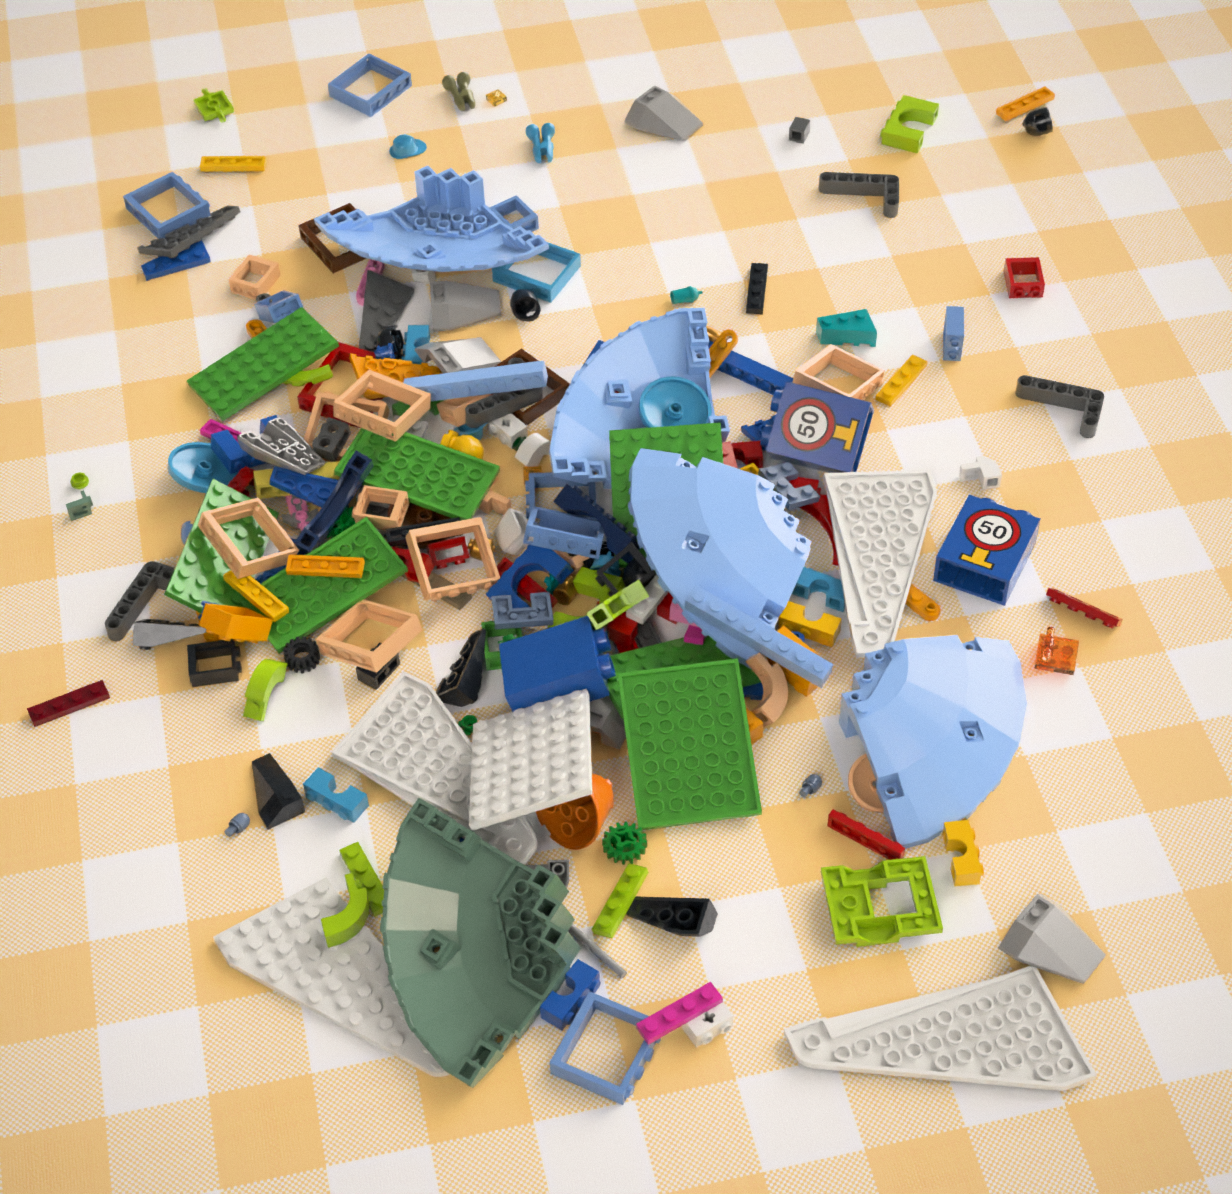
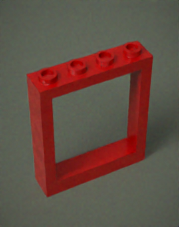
(306, 399)

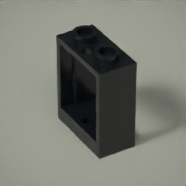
(637, 557)
(211, 650)

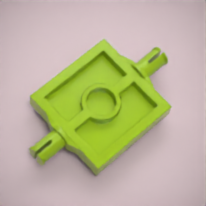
(213, 105)

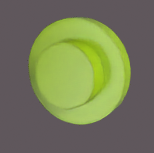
(79, 480)

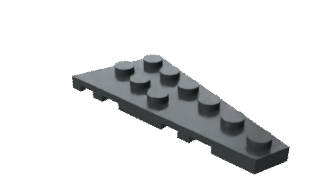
(183, 237)
(382, 306)

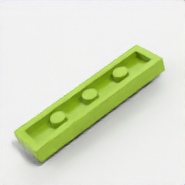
(363, 871)
(620, 900)

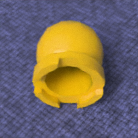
(463, 443)

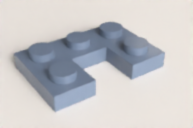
(780, 477)
(537, 615)

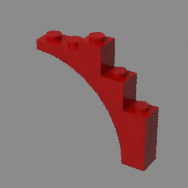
(818, 510)

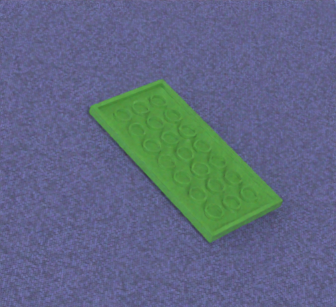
(262, 363)
(428, 471)
(201, 568)
(320, 599)
(666, 655)

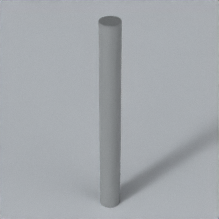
(596, 950)

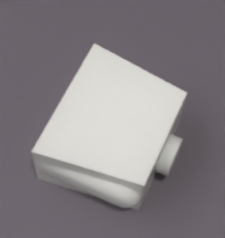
(511, 532)

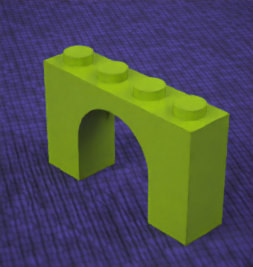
(906, 110)
(587, 585)

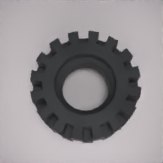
(298, 646)

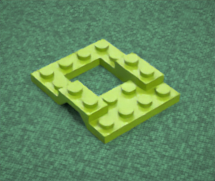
(852, 907)

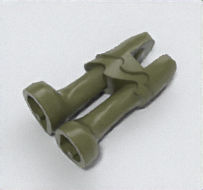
(466, 96)

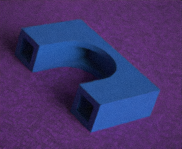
(229, 450)
(531, 560)

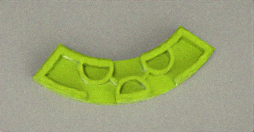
(314, 376)

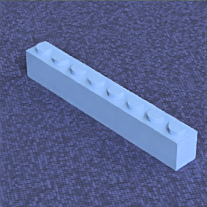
(482, 381)
(758, 636)

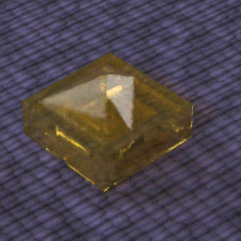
(496, 97)
(526, 470)

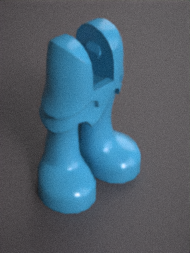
(546, 147)

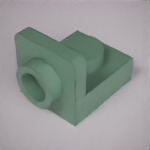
(80, 508)

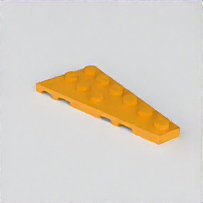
(391, 368)

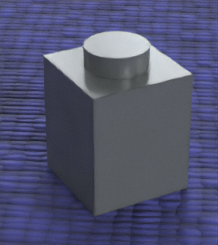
(799, 130)

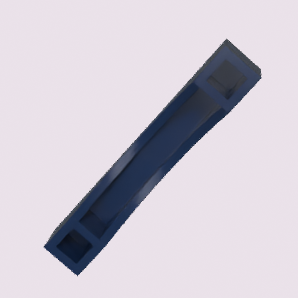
(575, 503)
(321, 525)

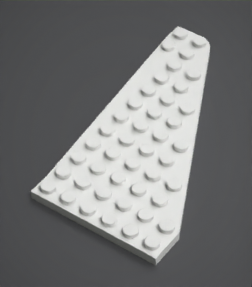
(878, 540)
(421, 752)
(341, 983)
(973, 1033)

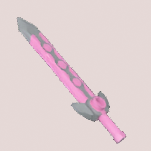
(299, 512)

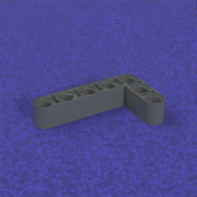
(863, 185)
(1066, 396)
(501, 403)
(127, 610)

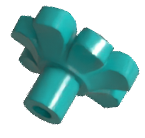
(551, 583)

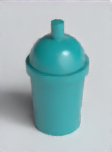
(684, 295)

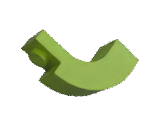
(617, 604)
(260, 686)
(350, 921)

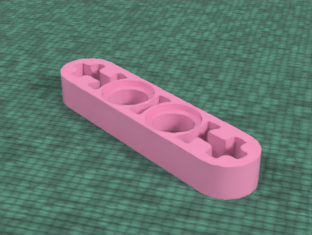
(361, 289)

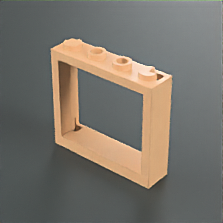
(833, 355)
(329, 398)
(416, 398)
(447, 530)
(241, 568)
(331, 640)

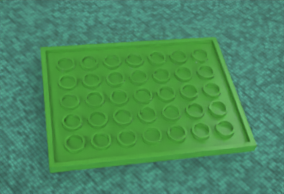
(689, 440)
(689, 744)

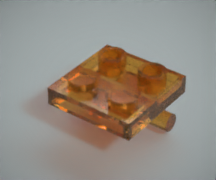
(1056, 653)

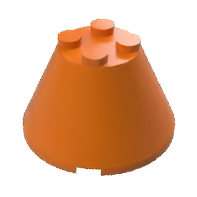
(579, 820)

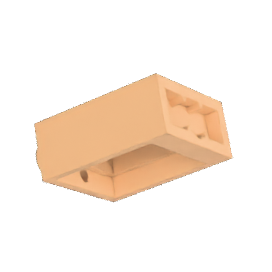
(257, 265)
(453, 410)
(382, 495)

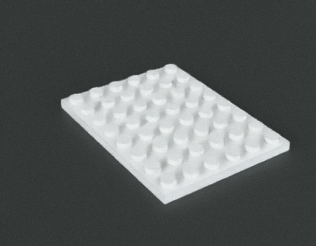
(530, 759)

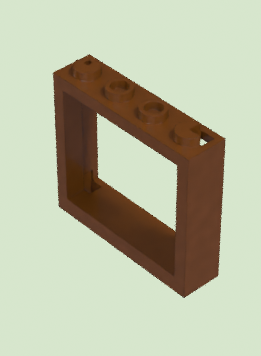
(334, 264)
(554, 382)

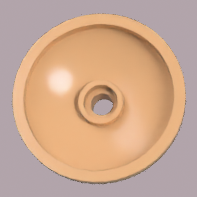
(861, 787)

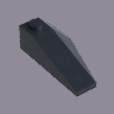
(275, 793)

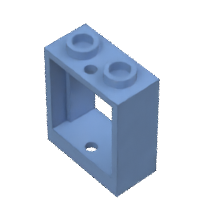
(530, 219)
(282, 305)
(953, 333)

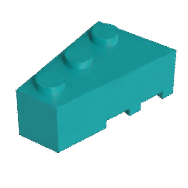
(847, 328)

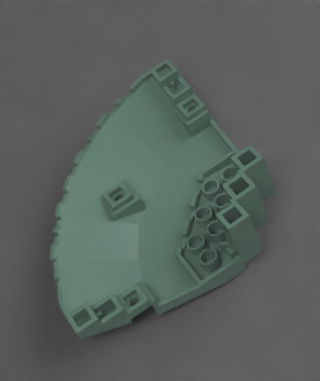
(496, 934)

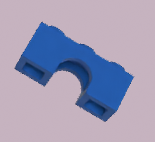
(562, 1009)

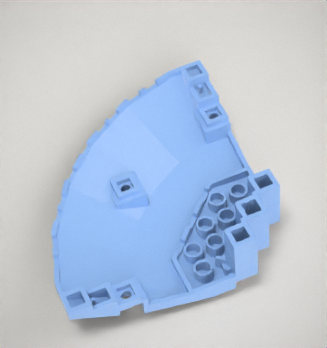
(437, 230)
(627, 365)
(718, 533)
(916, 720)

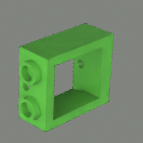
(493, 659)

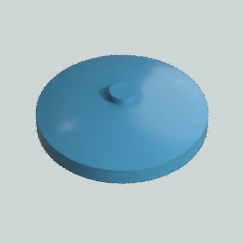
(673, 403)
(196, 465)

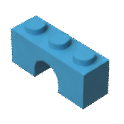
(415, 337)
(813, 581)
(347, 805)

